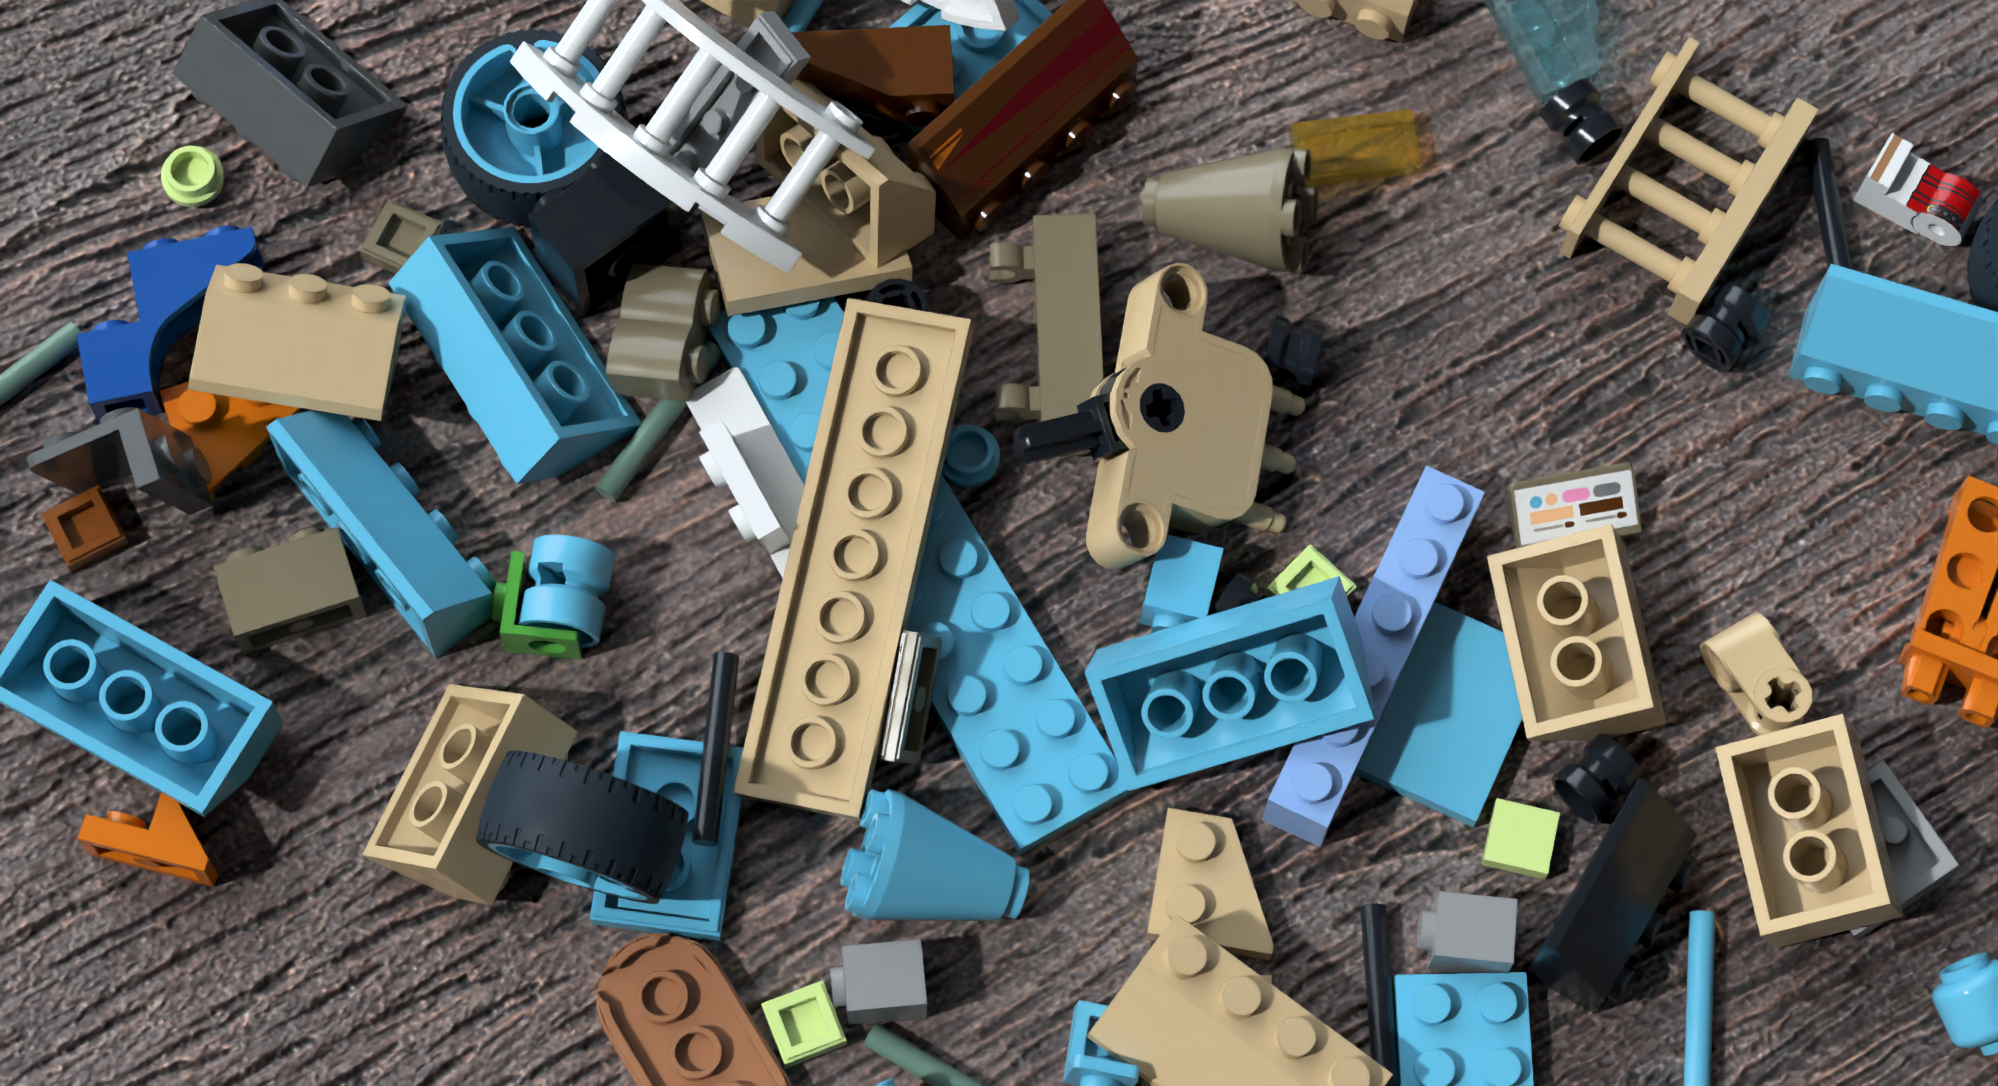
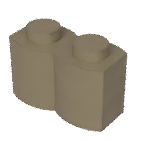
(662, 332)

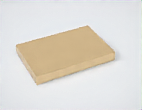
(823, 271)

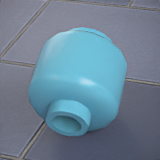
(1969, 1002)

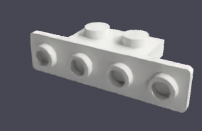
(748, 460)

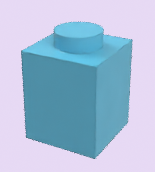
(1180, 583)

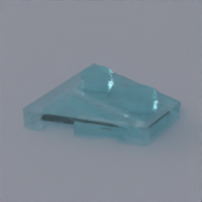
(1550, 41)

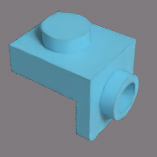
(1086, 1061)

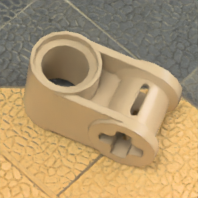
(1752, 668)

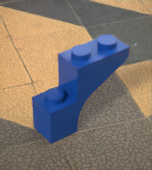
(170, 286)

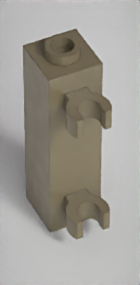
(1065, 315)

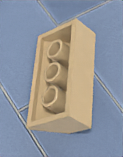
(1212, 1021)

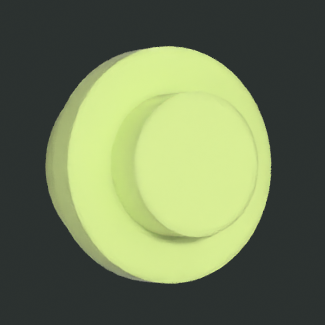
(192, 176)

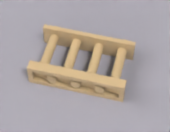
(1716, 229)

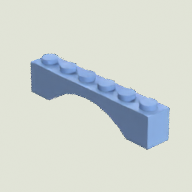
(1389, 625)

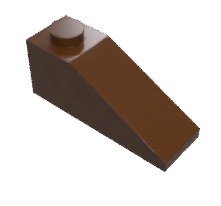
(883, 70)

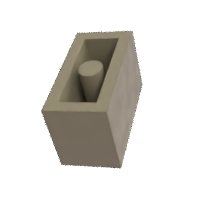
(289, 589)

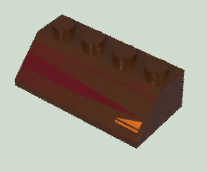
(1024, 114)

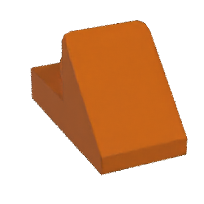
(165, 848)

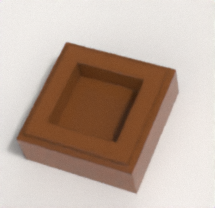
(85, 529)

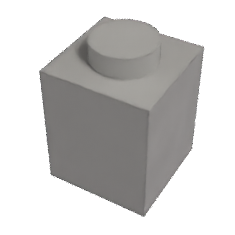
(1468, 933)
(881, 982)

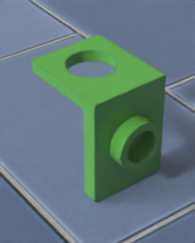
(527, 639)

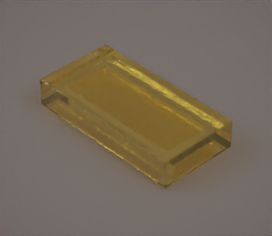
(1359, 146)

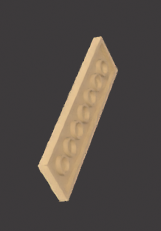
(854, 559)

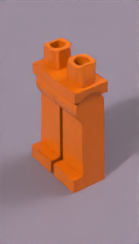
(1950, 634)

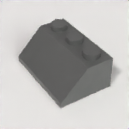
(287, 88)

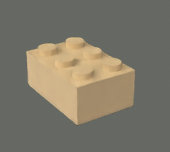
(1808, 831)

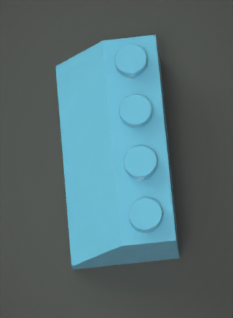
(1901, 351)
(513, 352)
(385, 526)
(1232, 684)
(134, 700)

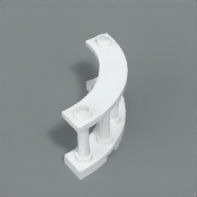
(647, 147)

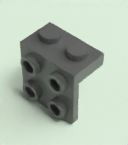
(126, 445)

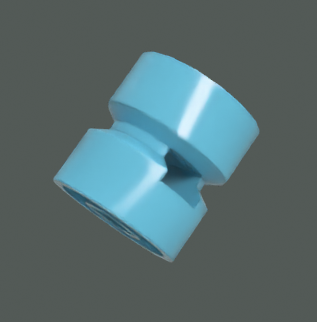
(567, 582)

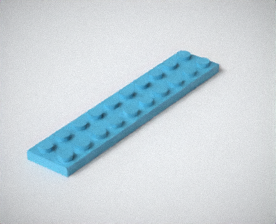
(994, 675)

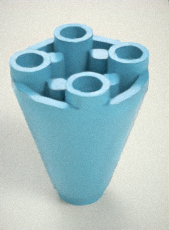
(927, 868)

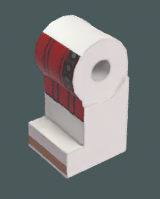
(1919, 194)

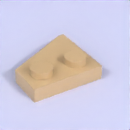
(1208, 884)

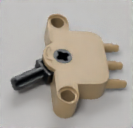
(1171, 427)

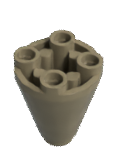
(1239, 207)

